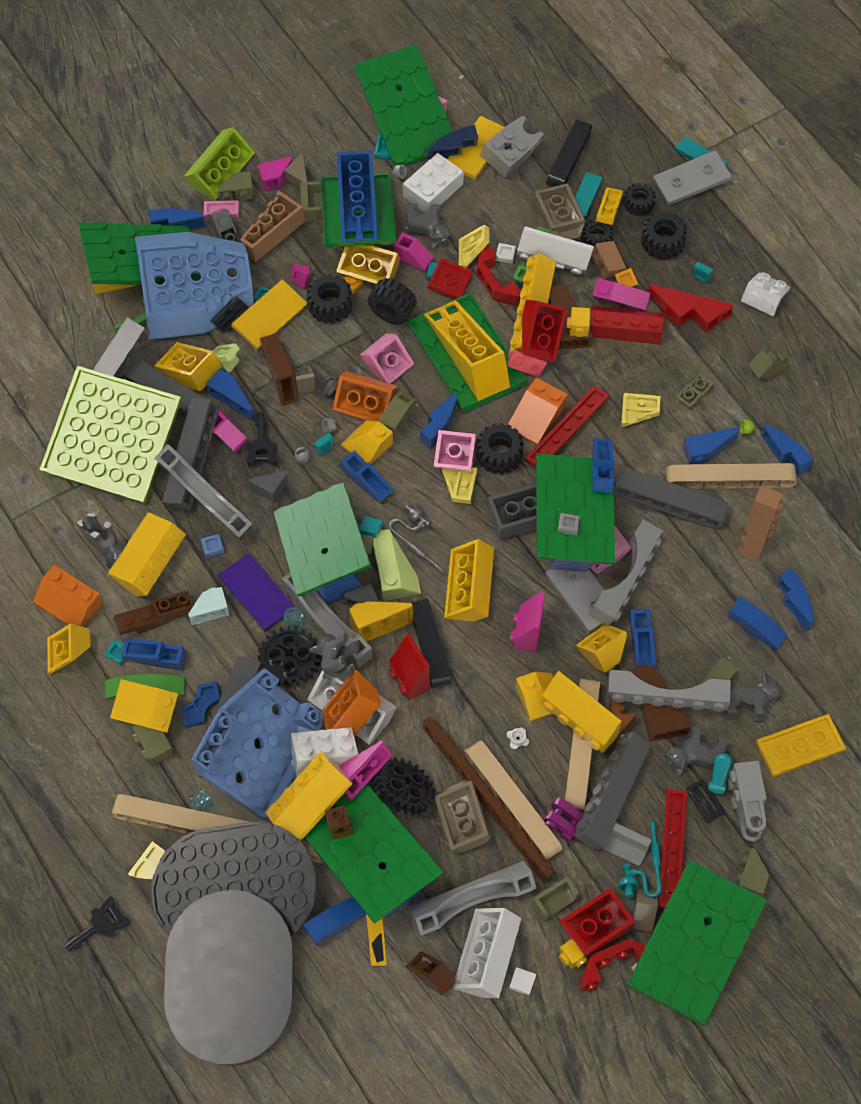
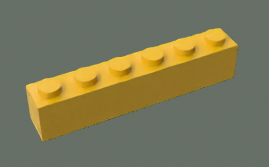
(535, 287)

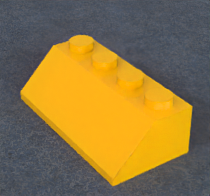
(146, 554)
(469, 581)
(580, 712)
(309, 796)

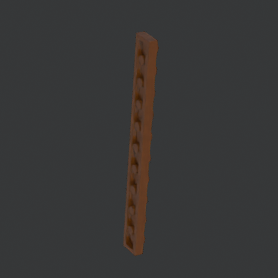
(490, 803)

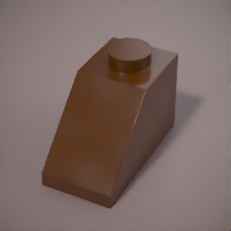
(432, 972)

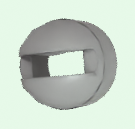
(399, 171)
(328, 425)
(302, 455)

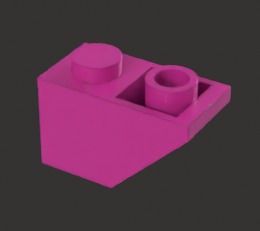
(272, 173)
(412, 252)
(229, 432)

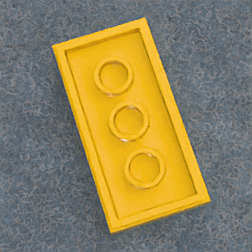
(470, 159)
(269, 314)
(800, 745)

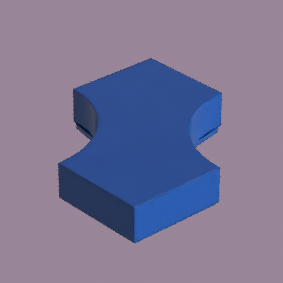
(196, 711)

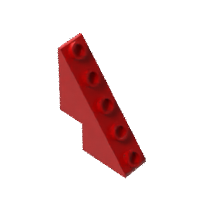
(685, 306)

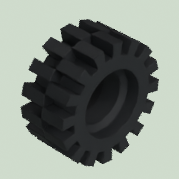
(639, 191)
(596, 227)

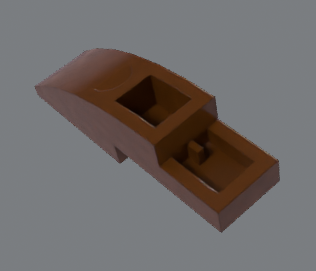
(154, 615)

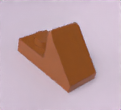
(626, 719)

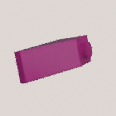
(621, 294)
(364, 766)

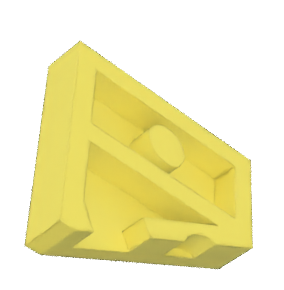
(472, 245)
(639, 408)
(460, 484)
(147, 863)

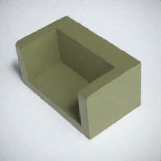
(311, 200)
(555, 899)

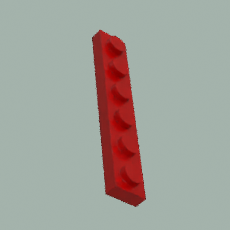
(569, 425)
(672, 844)

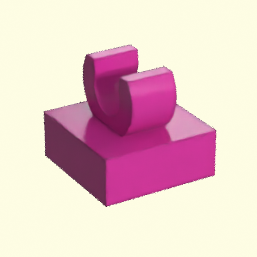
(300, 275)

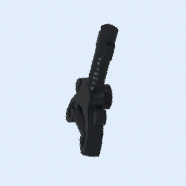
(261, 445)
(100, 924)

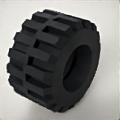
(664, 224)
(329, 287)
(392, 301)
(503, 436)

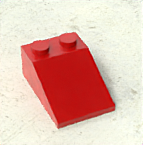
(542, 329)
(409, 669)
(598, 922)

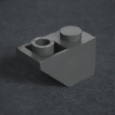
(223, 225)

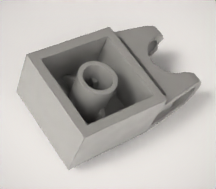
(510, 147)
(748, 798)

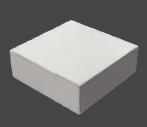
(505, 253)
(522, 981)

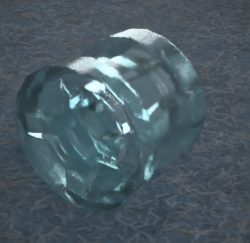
(292, 614)
(200, 800)

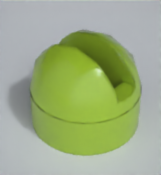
(746, 427)

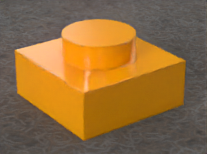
(626, 278)
(354, 283)

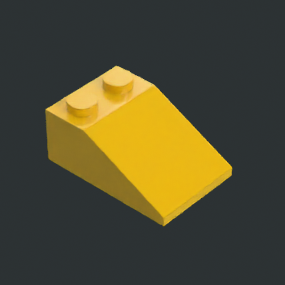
(189, 365)
(379, 618)
(144, 706)

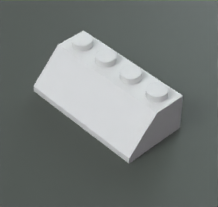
(565, 252)
(326, 688)
(487, 952)

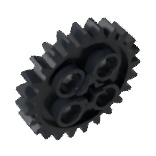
(301, 645)
(404, 786)

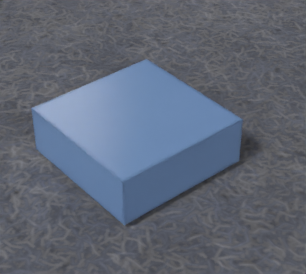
(212, 545)

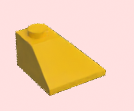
(369, 440)
(66, 646)
(603, 647)
(530, 690)

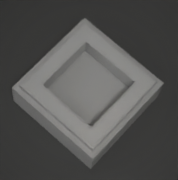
(568, 524)

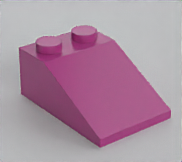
(528, 624)

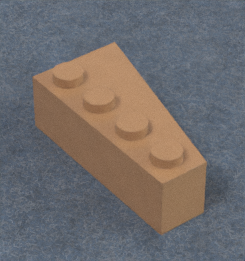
(273, 226)
(761, 522)

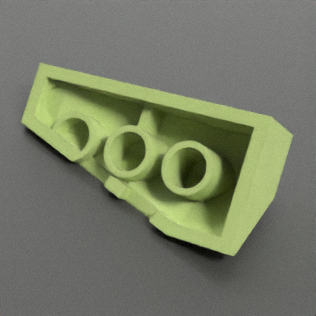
(394, 570)

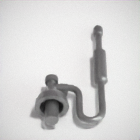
(416, 514)

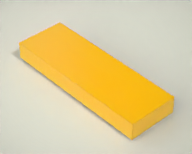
(609, 206)

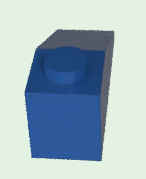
(226, 389)
(705, 446)

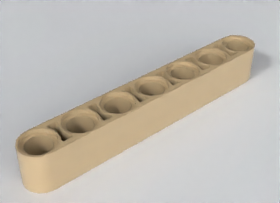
(732, 476)
(580, 757)
(512, 799)

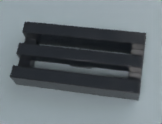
(231, 315)
(699, 806)

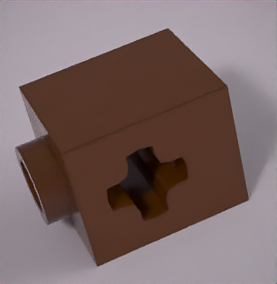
(337, 819)

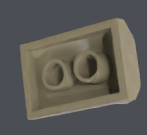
(561, 211)
(462, 817)

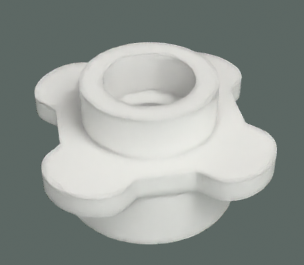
(518, 732)

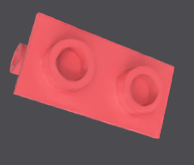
(526, 363)

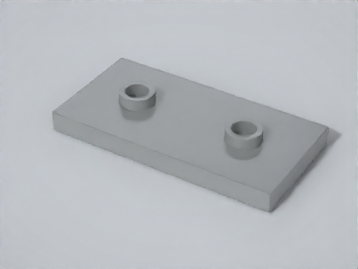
(692, 177)
(579, 592)

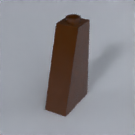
(562, 297)
(279, 369)
(664, 720)

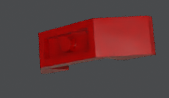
(507, 294)
(591, 976)

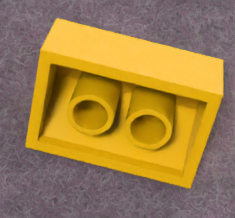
(368, 263)

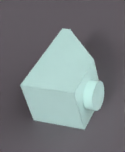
(209, 606)

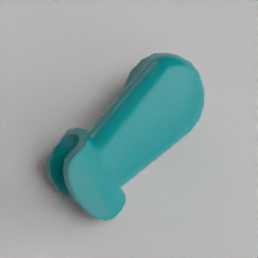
(721, 769)

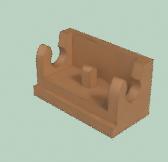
(608, 260)

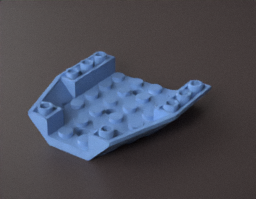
(185, 305)
(231, 749)

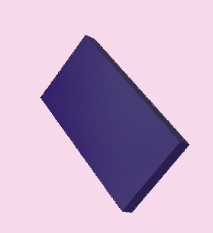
(256, 592)

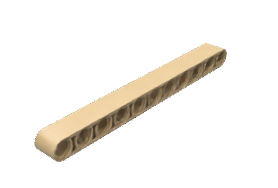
(174, 817)

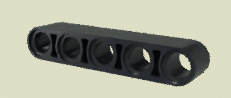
(569, 153)
(430, 643)

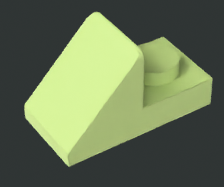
(227, 356)

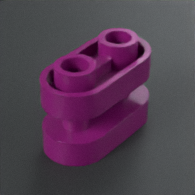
(558, 823)

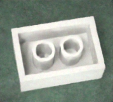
(433, 183)
(334, 743)

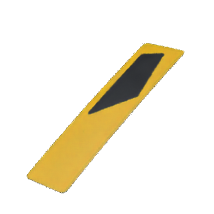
(376, 942)

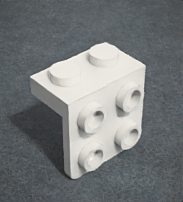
(765, 293)

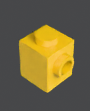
(579, 321)
(571, 955)

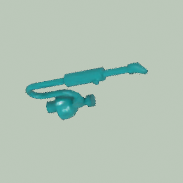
(629, 883)

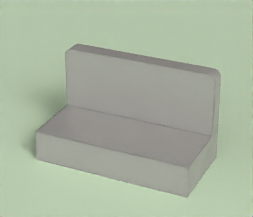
(627, 845)

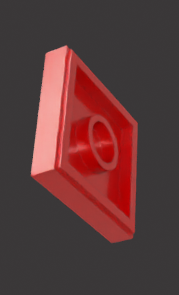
(450, 279)

